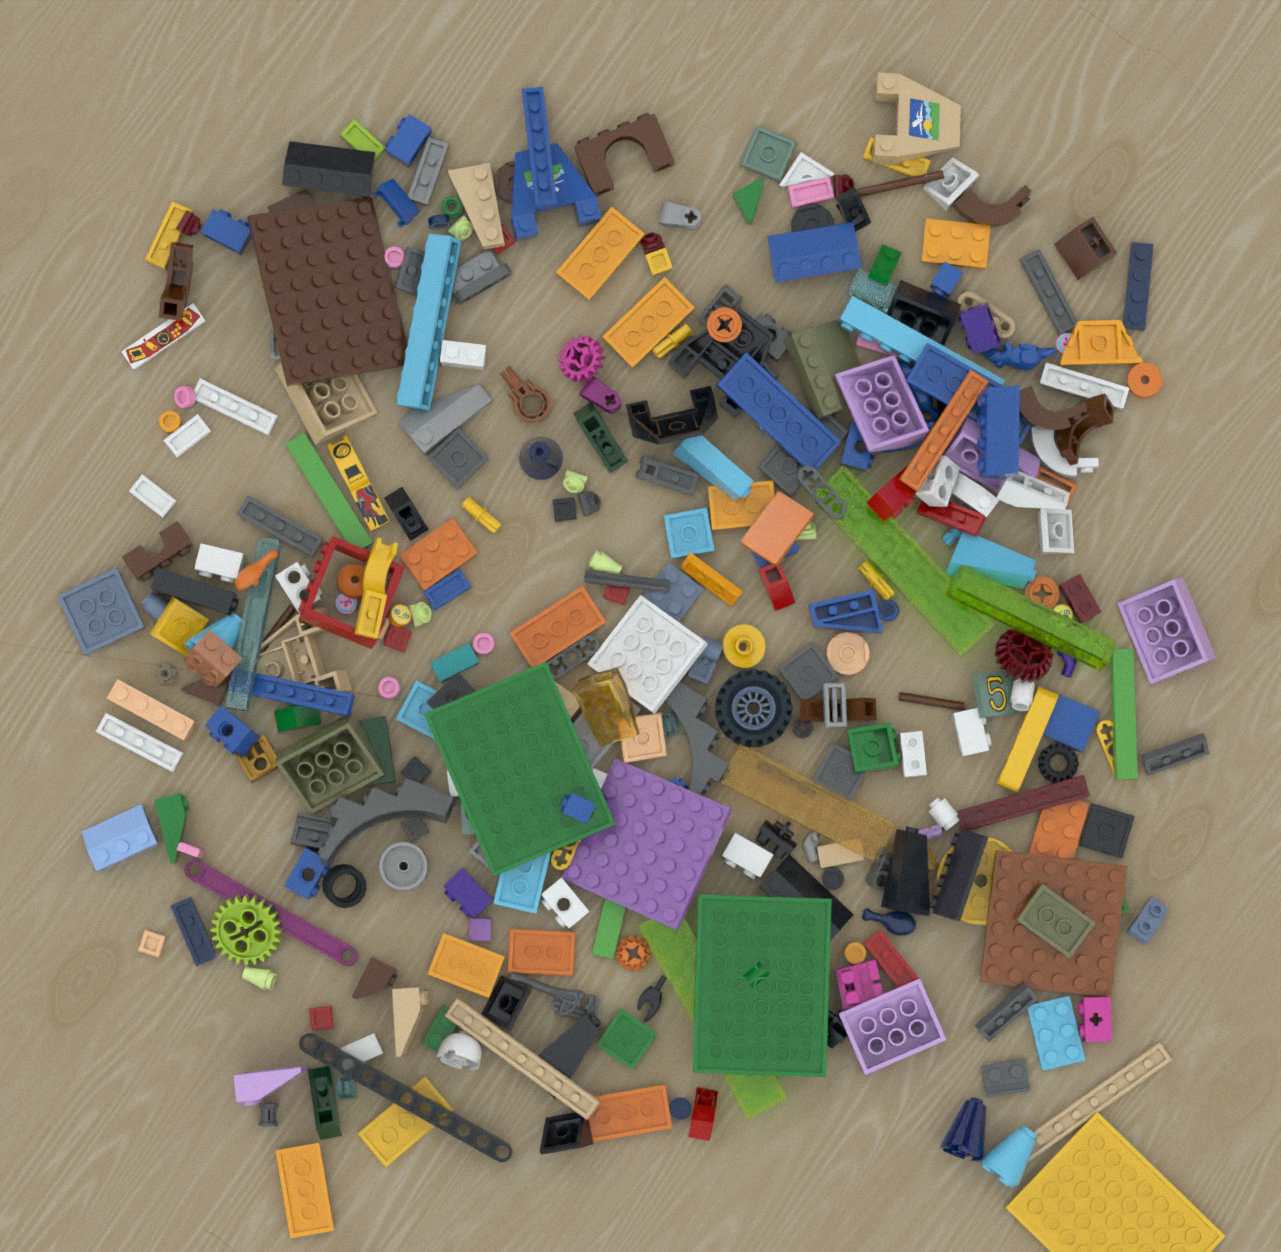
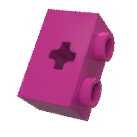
(1102, 1008)

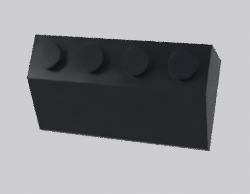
(328, 168)
(959, 874)
(796, 882)

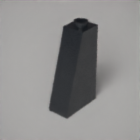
(194, 591)
(908, 874)
(572, 1046)

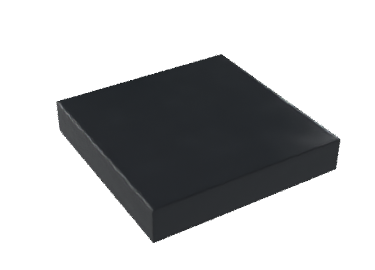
(1107, 830)

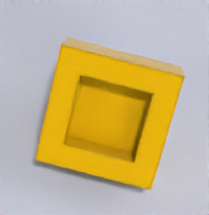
(658, 262)

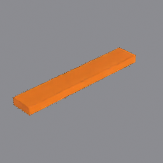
(943, 431)

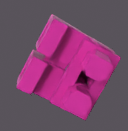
(863, 988)

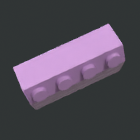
(882, 405)
(1166, 630)
(892, 1026)
(255, 1085)

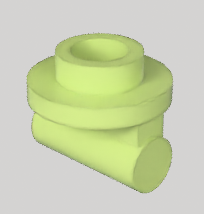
(461, 229)
(574, 482)
(809, 532)
(420, 613)

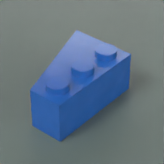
(848, 613)

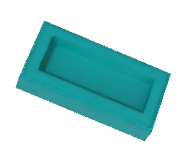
(454, 662)

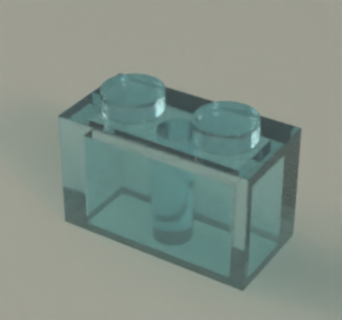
(872, 291)

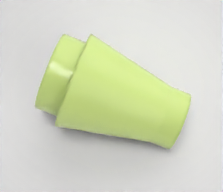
(603, 563)
(262, 978)

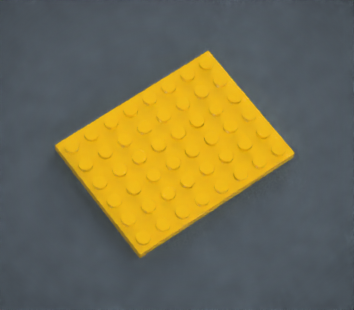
(1109, 1199)

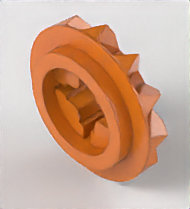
(734, 326)
(1049, 587)
(643, 951)

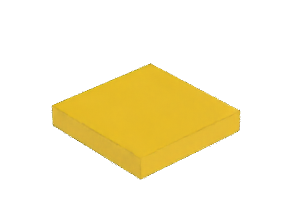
(178, 625)

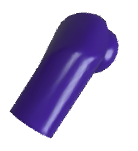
(1069, 666)

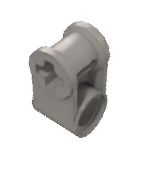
(675, 216)

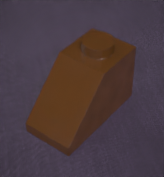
(375, 978)

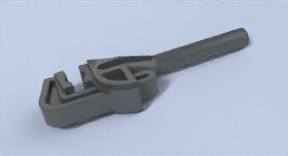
(565, 999)

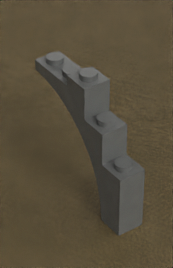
(705, 765)
(352, 818)

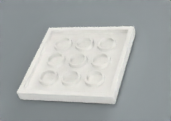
(649, 652)

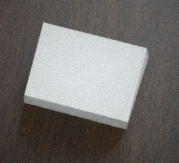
(956, 182)
(1055, 531)

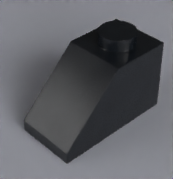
(406, 513)

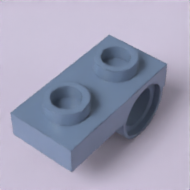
(706, 662)
(1148, 921)

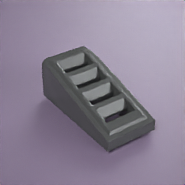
(725, 289)

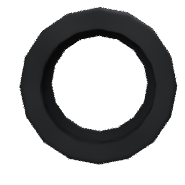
(356, 896)

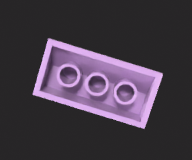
(965, 454)

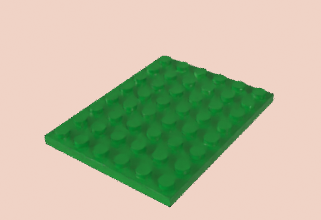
(514, 764)
(783, 1018)

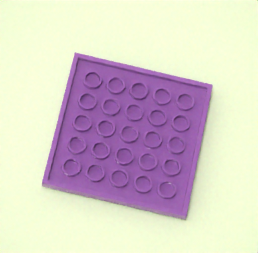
(654, 849)

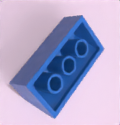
(814, 252)
(998, 432)

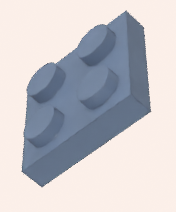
(681, 594)

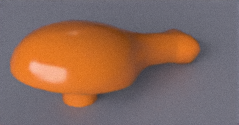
(251, 573)

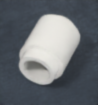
(1022, 695)
(943, 813)

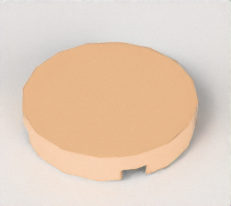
(847, 653)

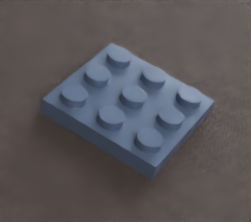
(101, 611)

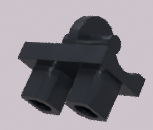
(780, 835)
(836, 1032)

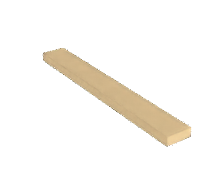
(522, 1058)
(1099, 1098)

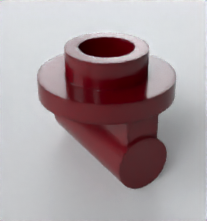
(842, 184)
(189, 224)
(652, 243)

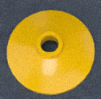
(753, 642)

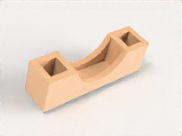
(151, 710)

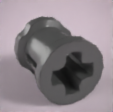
(264, 1114)

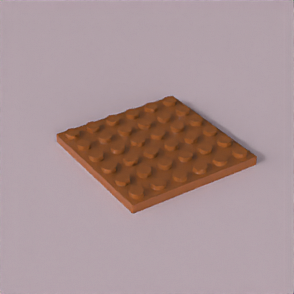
(1018, 955)

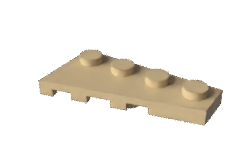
(479, 200)

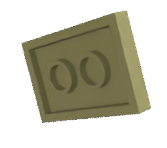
(1055, 920)

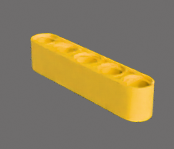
(1027, 739)

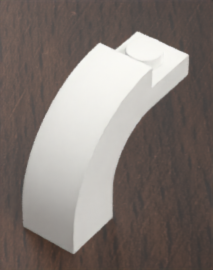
(1045, 449)

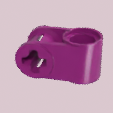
(598, 393)

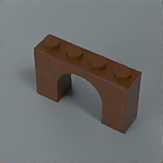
(644, 132)

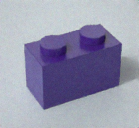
(979, 328)
(467, 893)

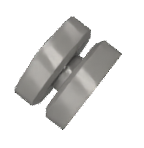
(415, 873)

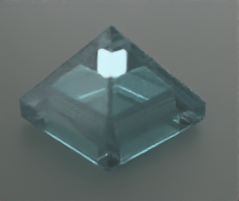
(670, 724)
(346, 1088)

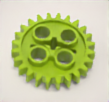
(257, 947)

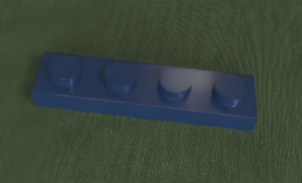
(1138, 286)

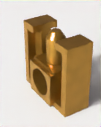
(250, 767)

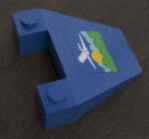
(569, 188)

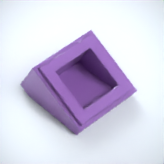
(480, 929)

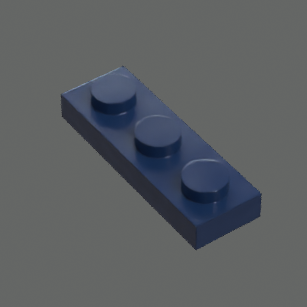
(193, 931)

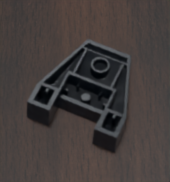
(721, 356)
(674, 425)

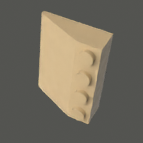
(330, 405)
(408, 1011)

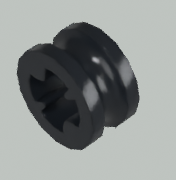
(797, 732)

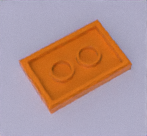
(777, 528)
(541, 952)

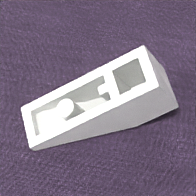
(1031, 492)
(973, 495)

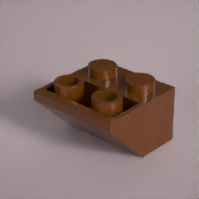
(1085, 248)

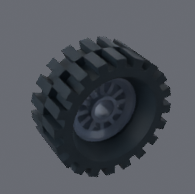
(760, 683)

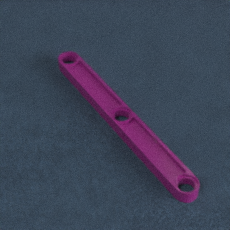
(290, 922)

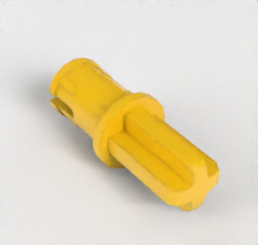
(672, 341)
(481, 515)
(876, 580)

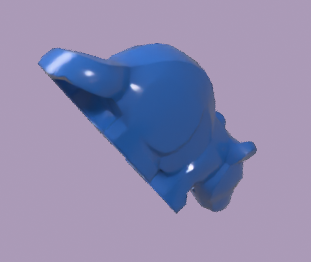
(1022, 358)
(922, 399)

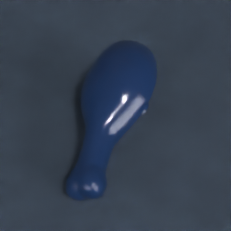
(895, 922)

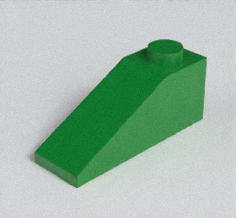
(173, 818)

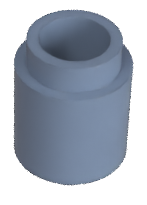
(154, 605)

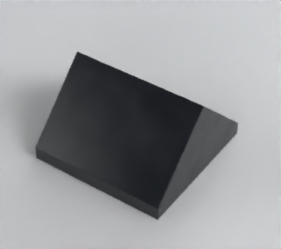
(506, 1002)
(565, 1133)

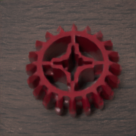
(1019, 658)

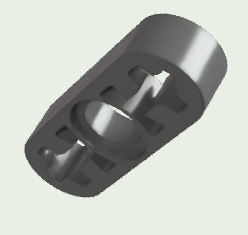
(482, 283)
(806, 484)
(588, 653)

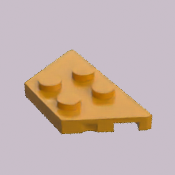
(1099, 344)

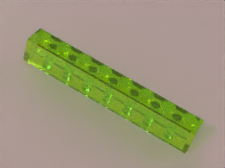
(1031, 618)

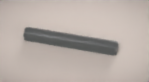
(627, 581)

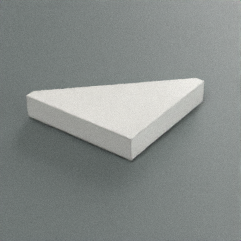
(804, 170)

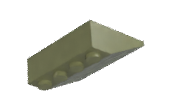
(817, 357)
(330, 763)

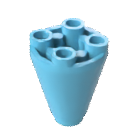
(226, 629)
(1011, 1156)

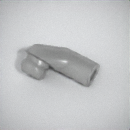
(809, 845)

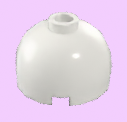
(460, 1050)

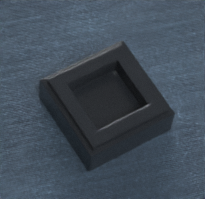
(564, 509)
(416, 770)

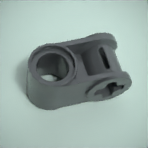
(879, 868)

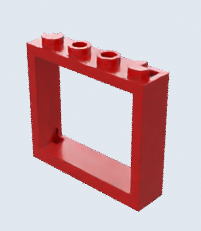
(333, 625)

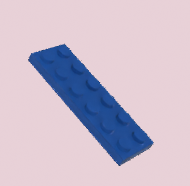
(941, 376)
(778, 412)

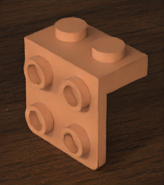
(212, 659)

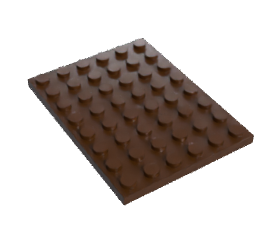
(328, 290)

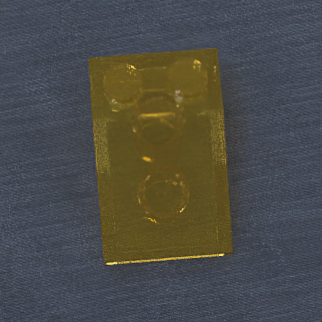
(606, 706)

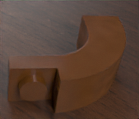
(979, 212)
(178, 282)
(1099, 413)
(1042, 419)
(857, 710)

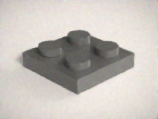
(458, 458)
(807, 671)
(837, 772)

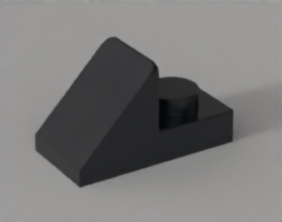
(853, 209)

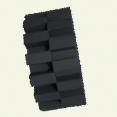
(1048, 753)

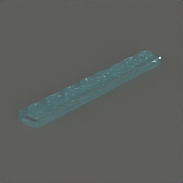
(252, 630)

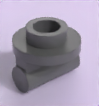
(589, 503)

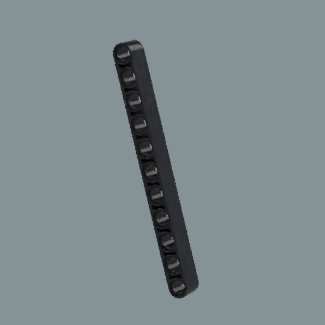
(394, 1096)

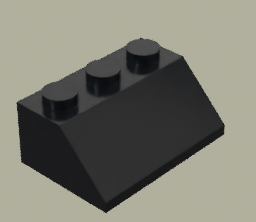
(924, 311)

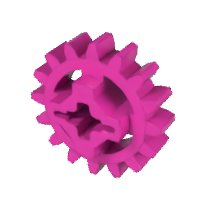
(581, 358)

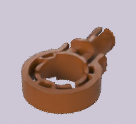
(515, 384)

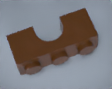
(175, 543)

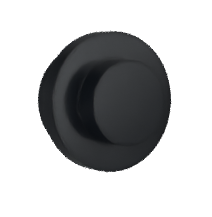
(832, 878)

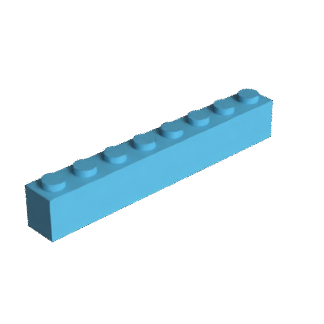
(428, 322)
(894, 335)

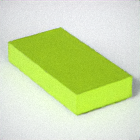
(361, 139)

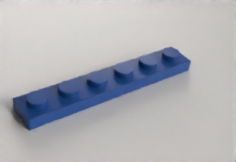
(539, 148)
(303, 695)

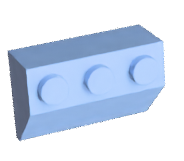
(119, 838)

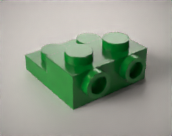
(873, 748)

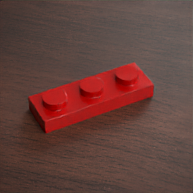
(954, 517)
(890, 959)

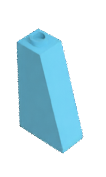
(714, 466)
(992, 561)

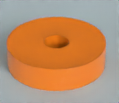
(1144, 370)
(344, 583)

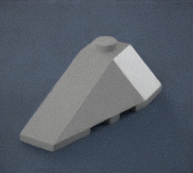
(446, 414)

